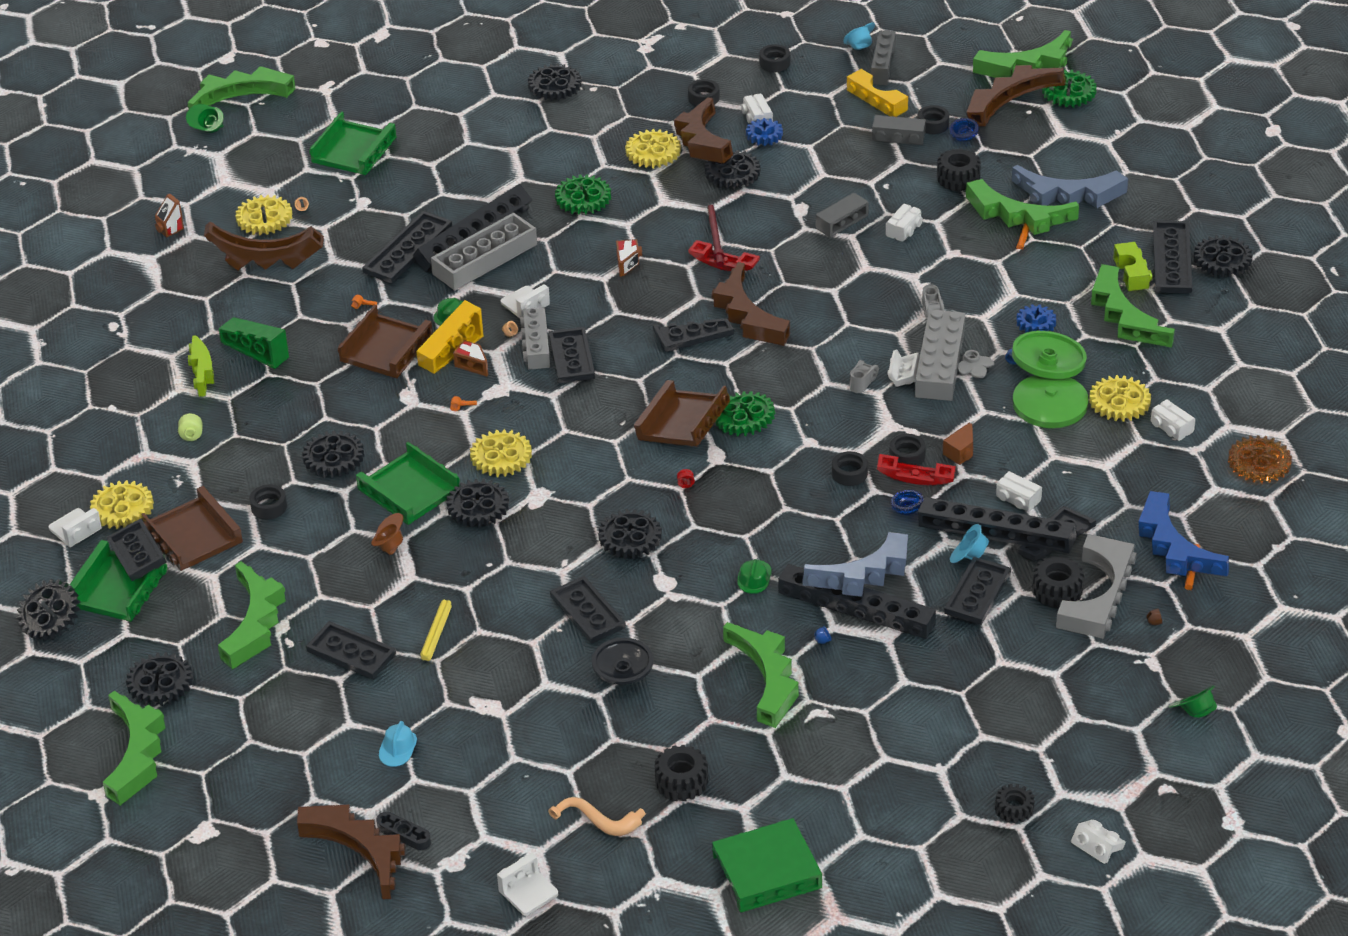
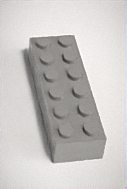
(484, 251)
(940, 355)

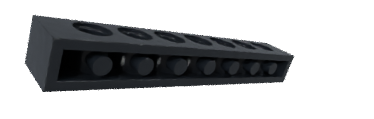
(516, 196)
(998, 524)
(871, 606)

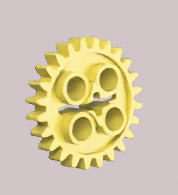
(653, 148)
(250, 215)
(1120, 398)
(500, 453)
(122, 503)

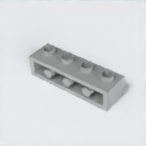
(535, 338)

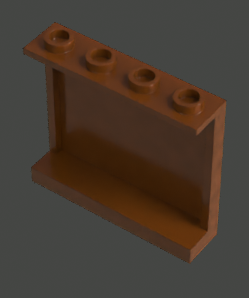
(383, 343)
(680, 415)
(194, 530)

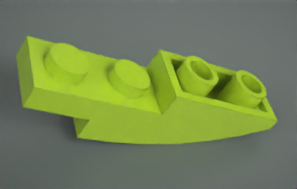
(201, 365)

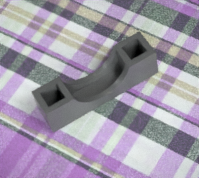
(882, 57)

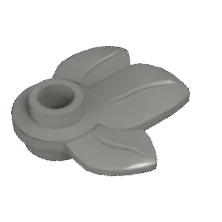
(974, 364)

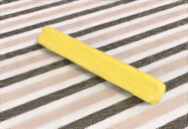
(436, 630)

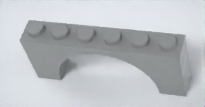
(1095, 615)

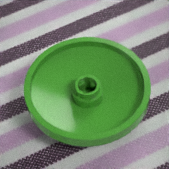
(1049, 354)
(1050, 401)

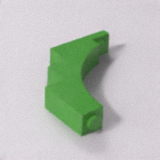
(1131, 321)

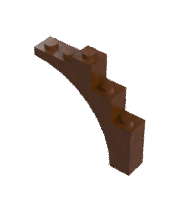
(1004, 89)
(697, 138)
(264, 253)
(741, 310)
(362, 836)

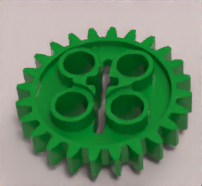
(1081, 90)
(572, 198)
(740, 408)

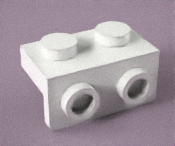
(903, 369)
(1097, 840)

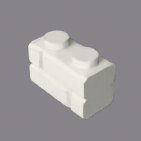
(756, 108)
(903, 222)
(1172, 420)
(1018, 491)

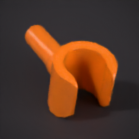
(358, 300)
(456, 402)

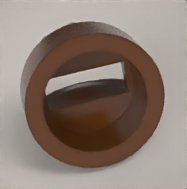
(1154, 617)

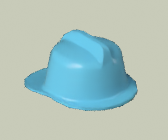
(860, 37)
(971, 546)
(397, 745)

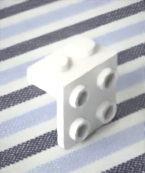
(526, 298)
(76, 526)
(525, 885)

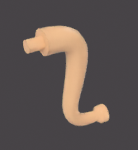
(615, 828)

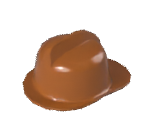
(389, 534)

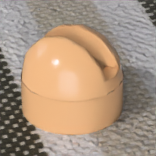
(298, 204)
(512, 326)

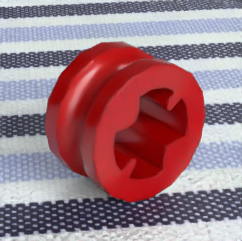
(685, 478)

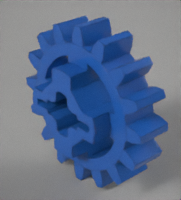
(764, 132)
(1036, 319)

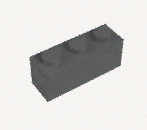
(898, 130)
(842, 215)

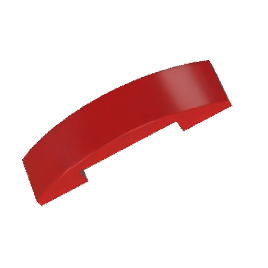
(704, 253)
(915, 474)

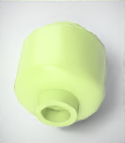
(190, 427)

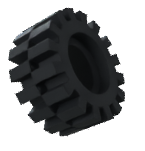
(1014, 812)

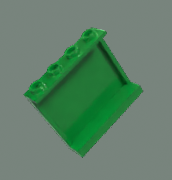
(351, 145)
(409, 484)
(107, 588)
(768, 864)

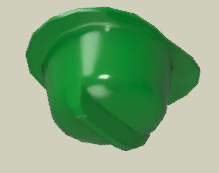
(205, 118)
(445, 309)
(754, 576)
(1198, 704)

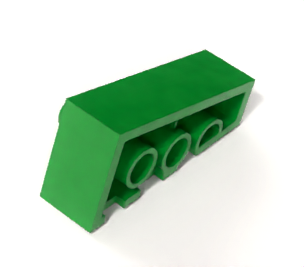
(256, 340)

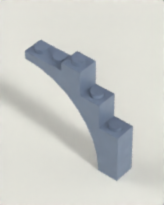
(1047, 190)
(869, 570)

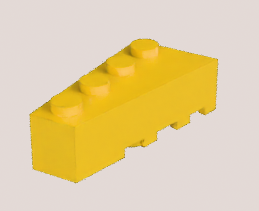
(461, 325)

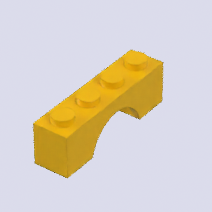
(890, 102)

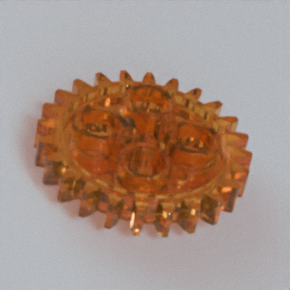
(1259, 459)

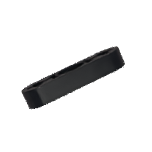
(407, 838)

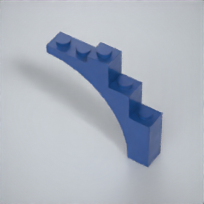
(1166, 541)

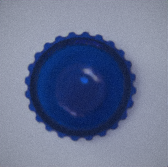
(964, 129)
(906, 502)

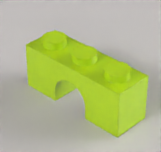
(1136, 274)

